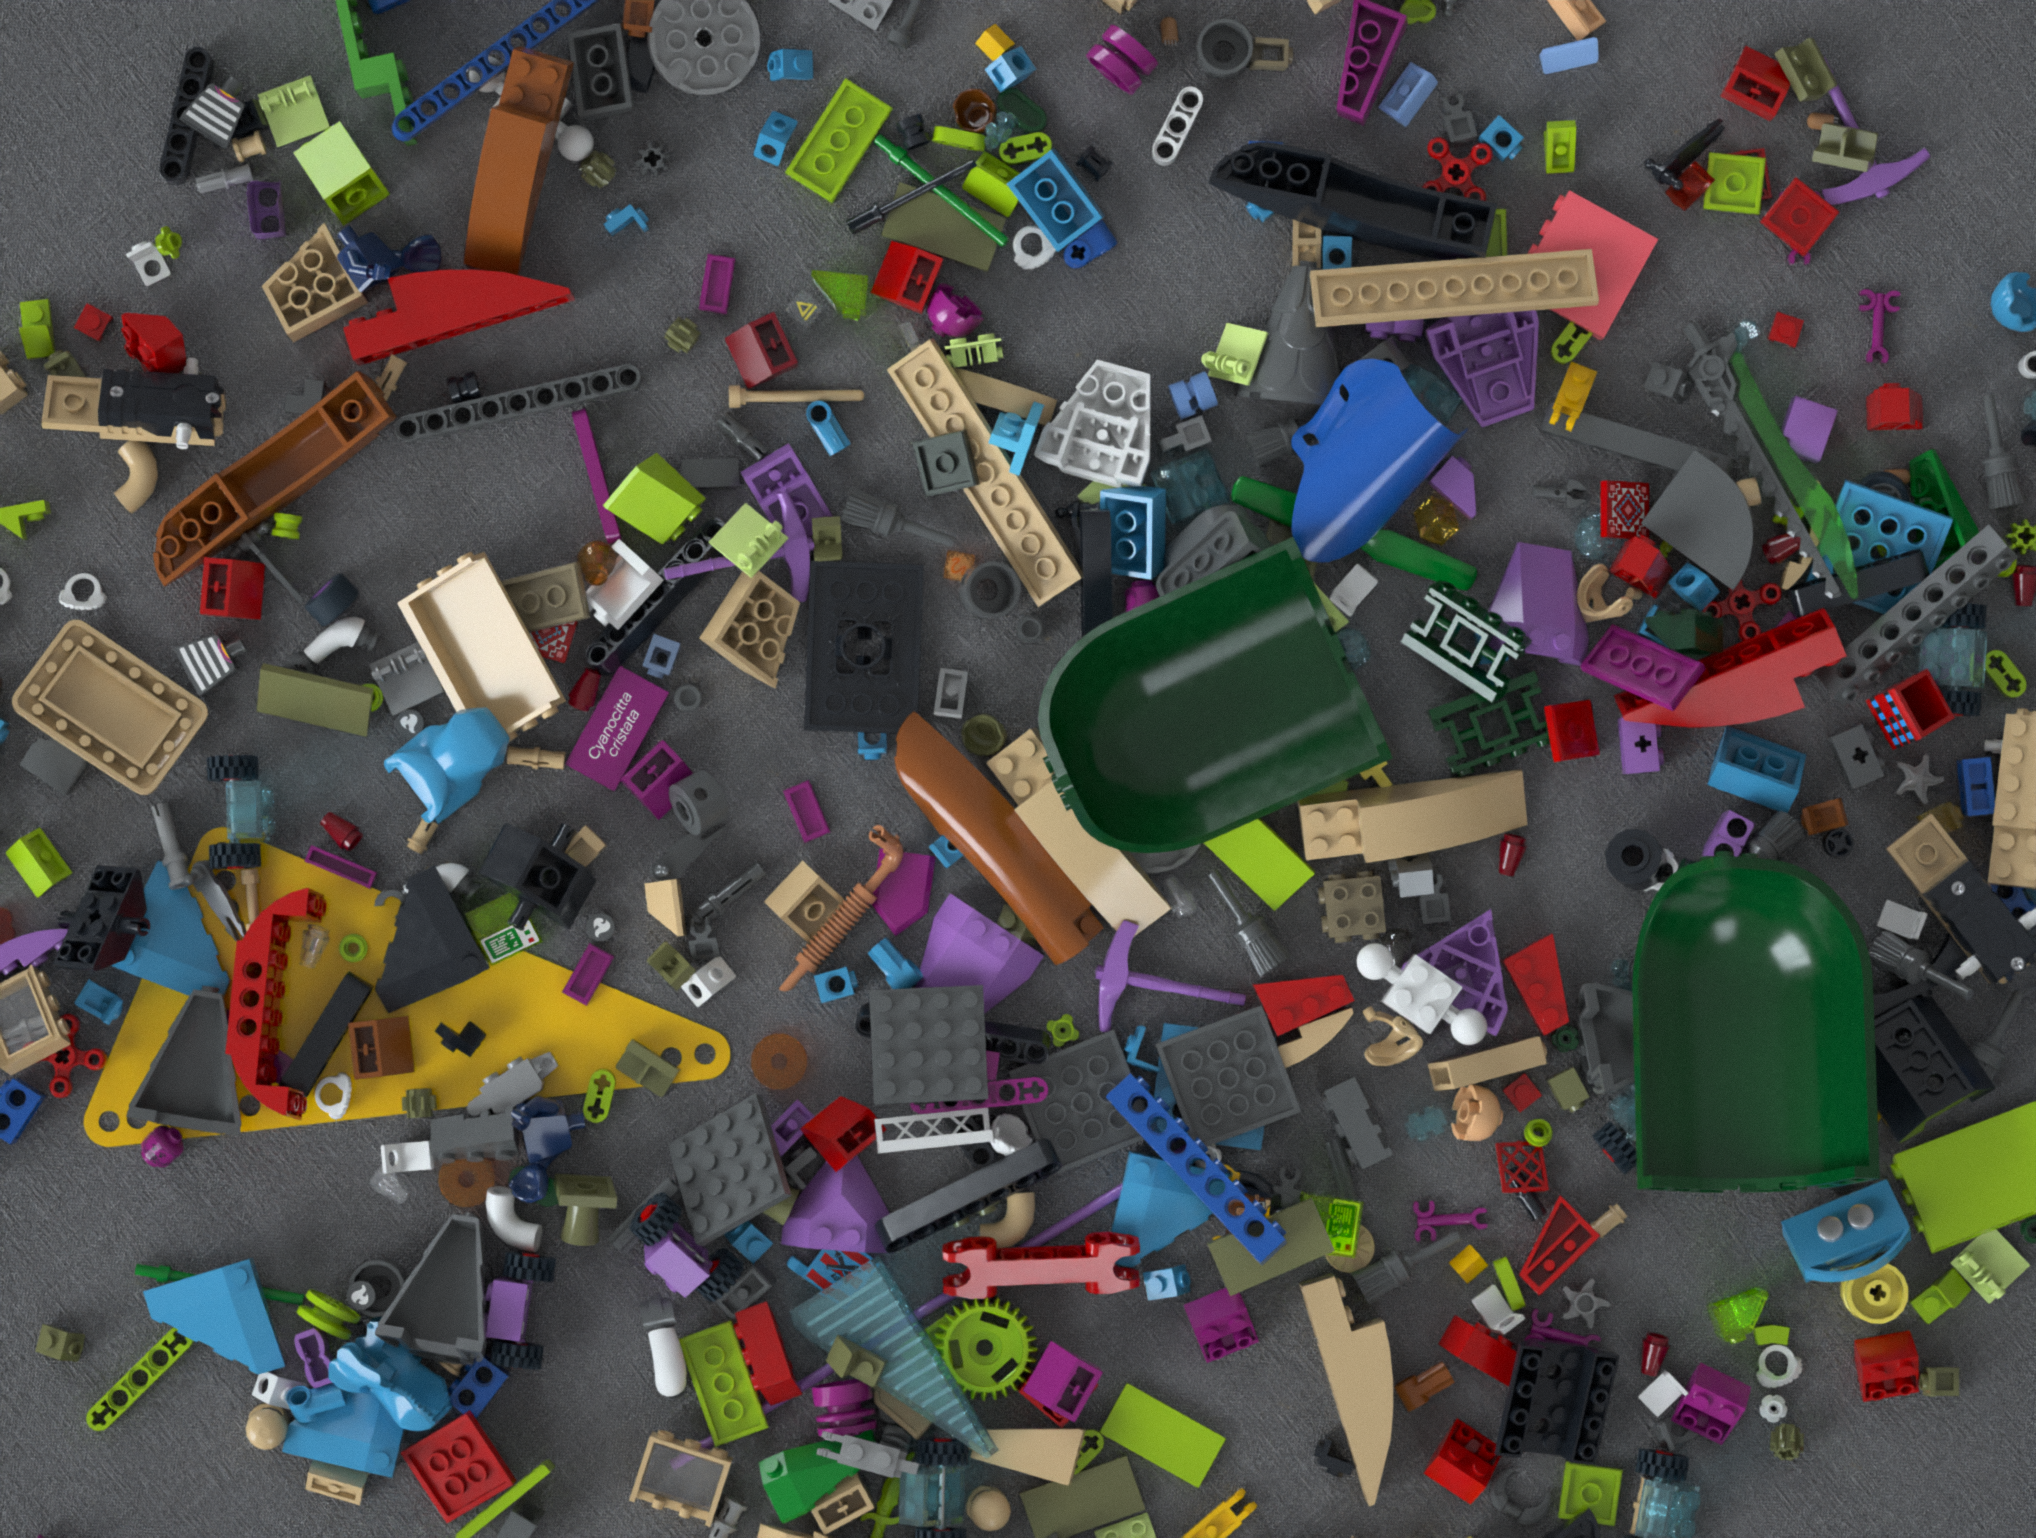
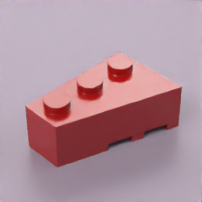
(1894, 408)
(1642, 566)
(1539, 983)
(1301, 1000)
(1558, 1247)
(1480, 1349)
(766, 1354)

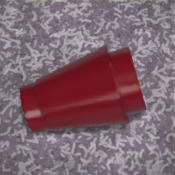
(1780, 548)
(2024, 584)
(584, 691)
(342, 831)
(1511, 853)
(1653, 1353)

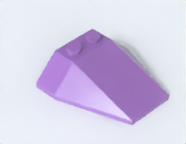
(1489, 361)
(1541, 600)
(975, 951)

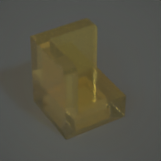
(1436, 520)

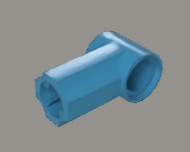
(828, 430)
(899, 972)
(307, 1402)

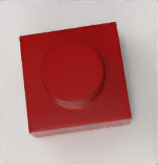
(93, 322)
(1785, 330)
(1521, 1092)

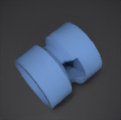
(1192, 395)

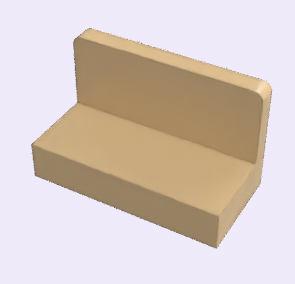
(336, 1481)

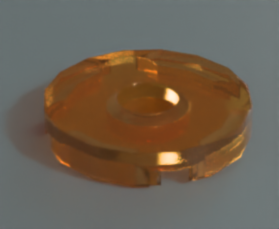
(795, 1057)
(461, 1195)

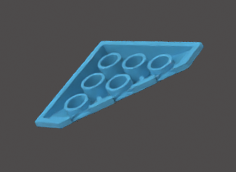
(177, 946)
(1157, 1205)
(223, 1311)
(350, 1436)

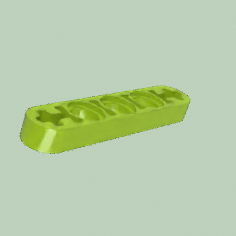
(130, 1387)

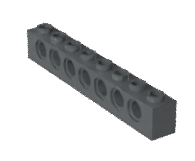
(1922, 602)

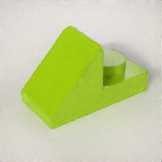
(1560, 146)
(37, 329)
(13, 516)
(1940, 1296)

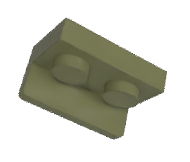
(1806, 70)

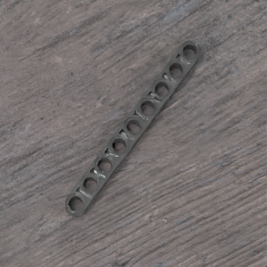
(505, 399)

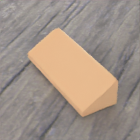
(1579, 16)

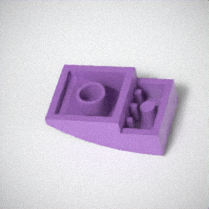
(785, 472)

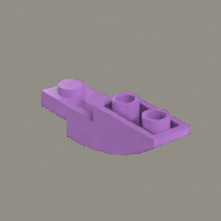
(30, 949)

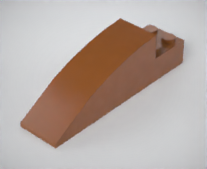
(515, 160)

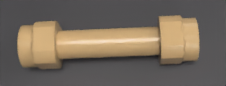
(250, 879)

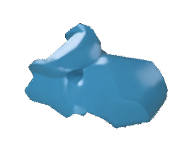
(451, 760)
(397, 1378)

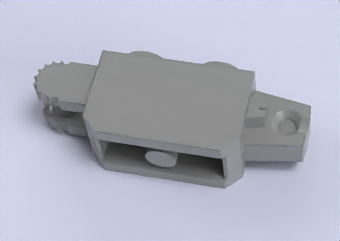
(514, 1086)
(869, 1456)

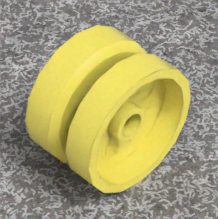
(1877, 1308)

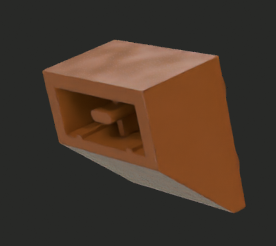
(381, 1047)

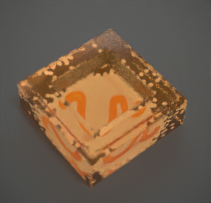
(957, 564)

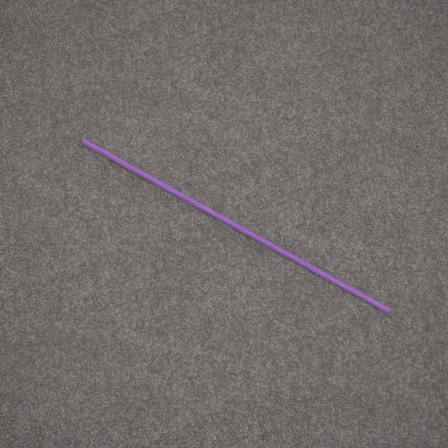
(943, 1299)

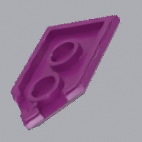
(905, 893)

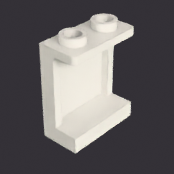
(624, 589)

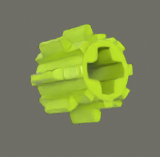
(2018, 542)

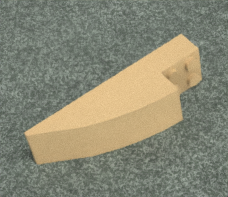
(1411, 816)
(1102, 873)
(1359, 1376)

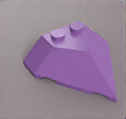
(1473, 962)
(837, 1212)

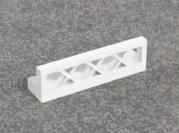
(933, 1141)

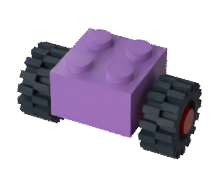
(677, 1257)
(510, 1309)

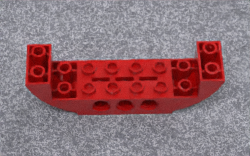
(264, 952)

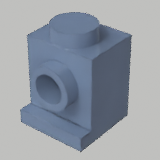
(661, 645)

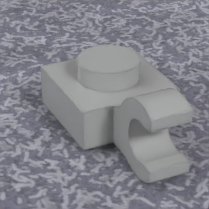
(1189, 434)

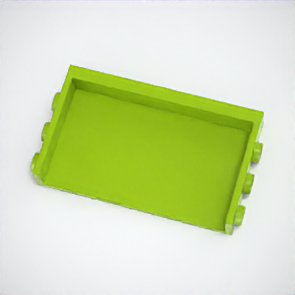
(1971, 1178)

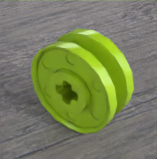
(328, 1314)

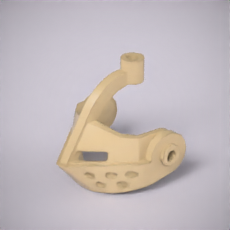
(1590, 589)
(1387, 1051)

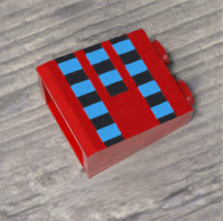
(1910, 709)

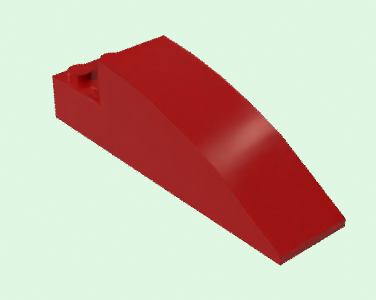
(447, 305)
(1748, 678)

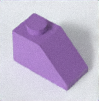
(1456, 485)
(788, 1125)

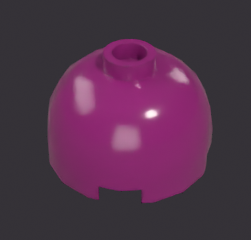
(951, 313)

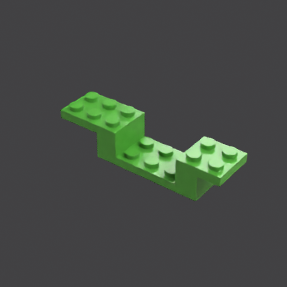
(374, 74)

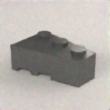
(1356, 1123)
(474, 1137)

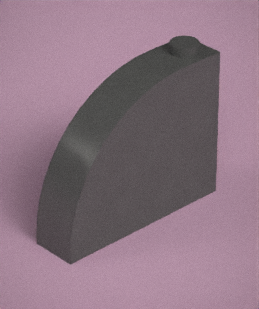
(1706, 518)

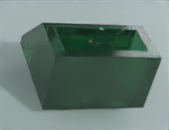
(1688, 631)

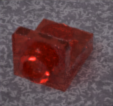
(1695, 182)

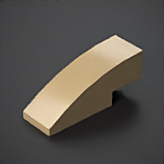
(1313, 1037)

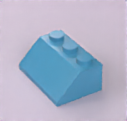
(1055, 199)
(1136, 529)
(1757, 769)

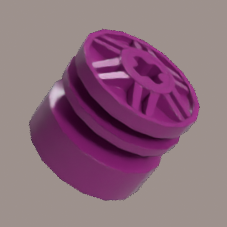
(844, 1407)

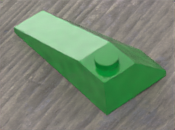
(1936, 492)
(801, 1477)

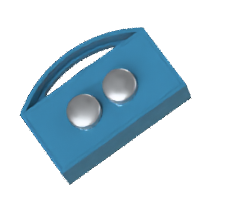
(1848, 1234)

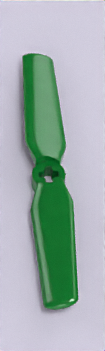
(1384, 547)

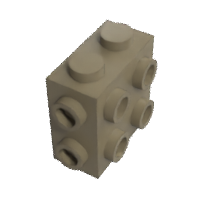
(1352, 907)

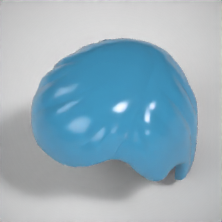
(2015, 302)

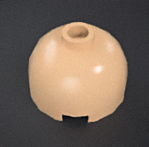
(1477, 1113)

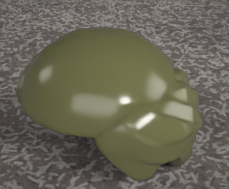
(983, 735)

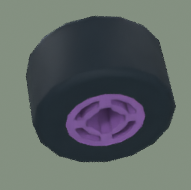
(332, 599)

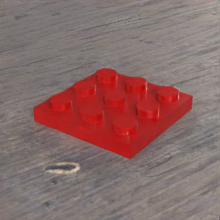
(458, 1466)

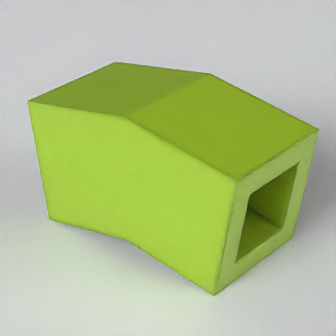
(1771, 1334)

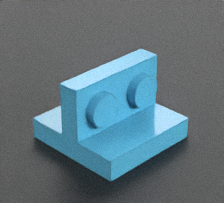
(1016, 434)

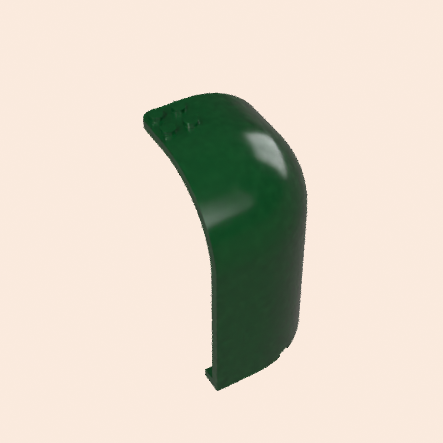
(1206, 709)
(1752, 1033)

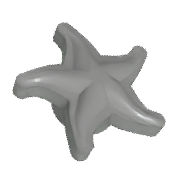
(1918, 778)
(1583, 1303)

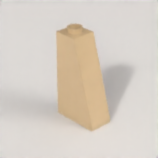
(1487, 1063)
(1037, 1451)

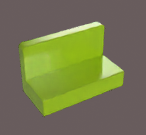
(989, 183)
(38, 862)

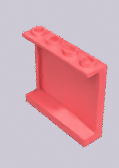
(1617, 253)

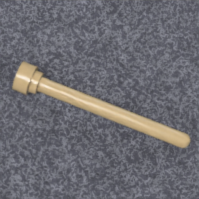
(739, 396)

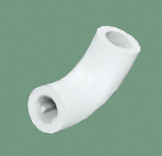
(507, 1224)

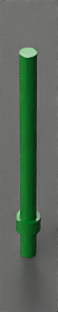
(900, 156)
(165, 1274)

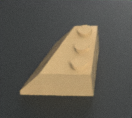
(312, 288)
(753, 626)

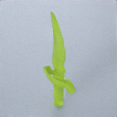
(887, 1502)

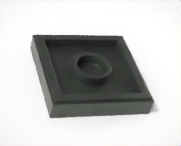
(946, 463)

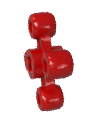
(1466, 165)
(1744, 614)
(76, 1057)

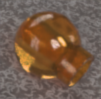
(596, 562)

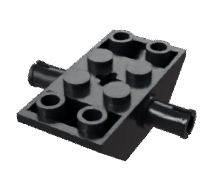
(521, 861)
(105, 920)

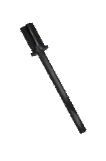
(876, 213)

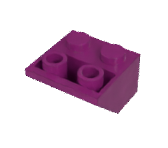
(653, 776)
(1221, 1324)
(1063, 1381)
(1711, 1404)

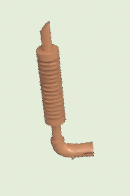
(848, 912)

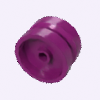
(1122, 59)

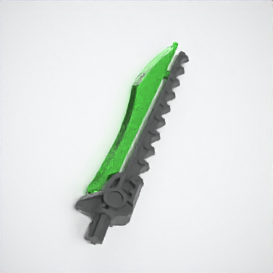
(1717, 386)

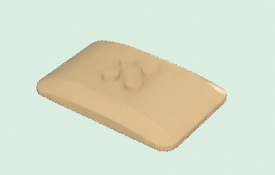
(109, 707)

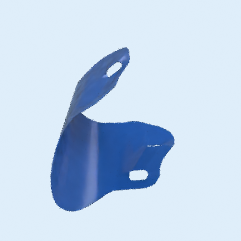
(1366, 459)

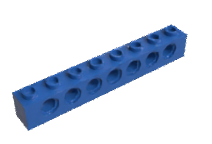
(1260, 1247)

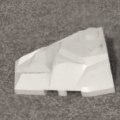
(1102, 428)

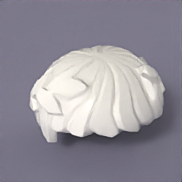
(1009, 1134)

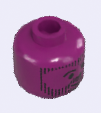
(1139, 594)
(162, 1146)

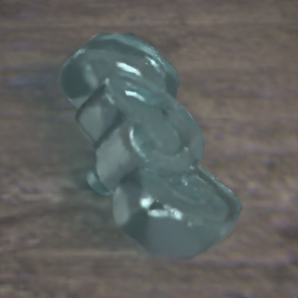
(1746, 331)

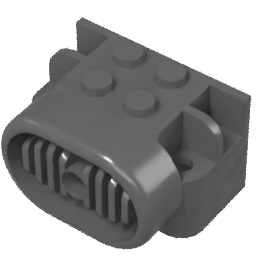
(1210, 544)

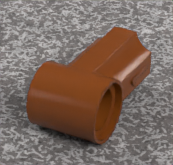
(1416, 1390)

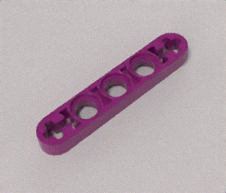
(596, 474)
(994, 1099)

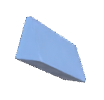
(1569, 55)
(1408, 94)

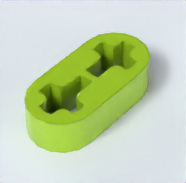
(958, 138)
(1023, 142)
(1574, 348)
(2009, 669)
(592, 1094)
(1509, 1284)
(1091, 1452)

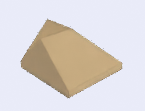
(666, 904)

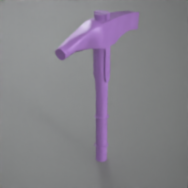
(1879, 176)
(794, 551)
(1115, 976)

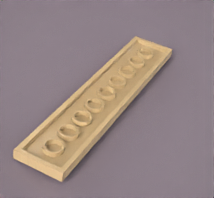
(1454, 288)
(1001, 497)

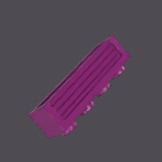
(341, 867)

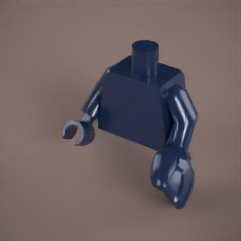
(372, 262)
(545, 1137)

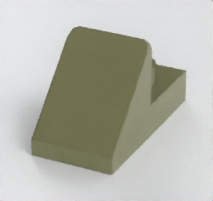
(853, 1360)

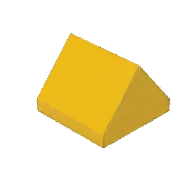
(994, 42)
(1468, 1263)

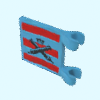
(828, 1266)

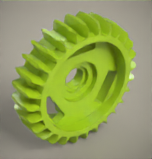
(1006, 1342)

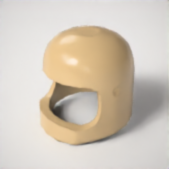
(267, 1427)
(988, 1509)

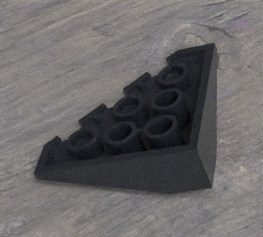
(430, 945)

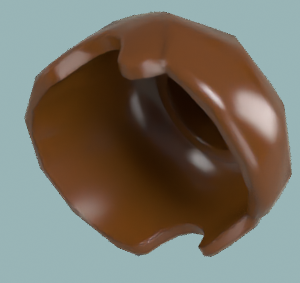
(974, 110)

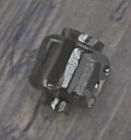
(1400, 944)

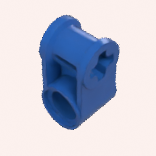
(1092, 242)

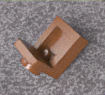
(638, 17)
(1824, 816)

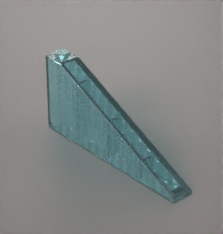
(876, 1316)

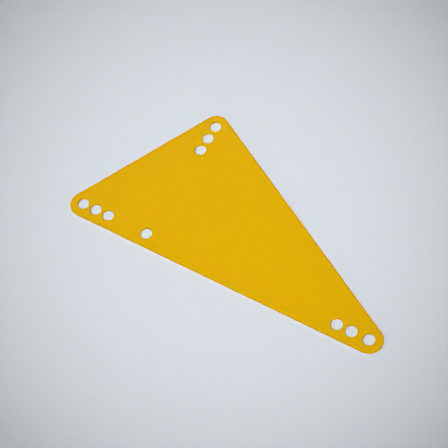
(512, 1002)

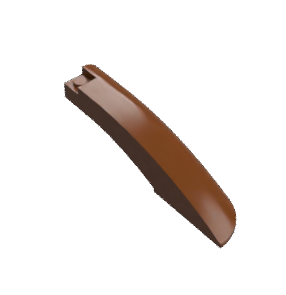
(270, 476)
(993, 839)

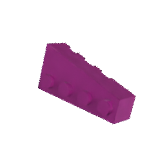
(1368, 55)

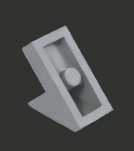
(950, 693)

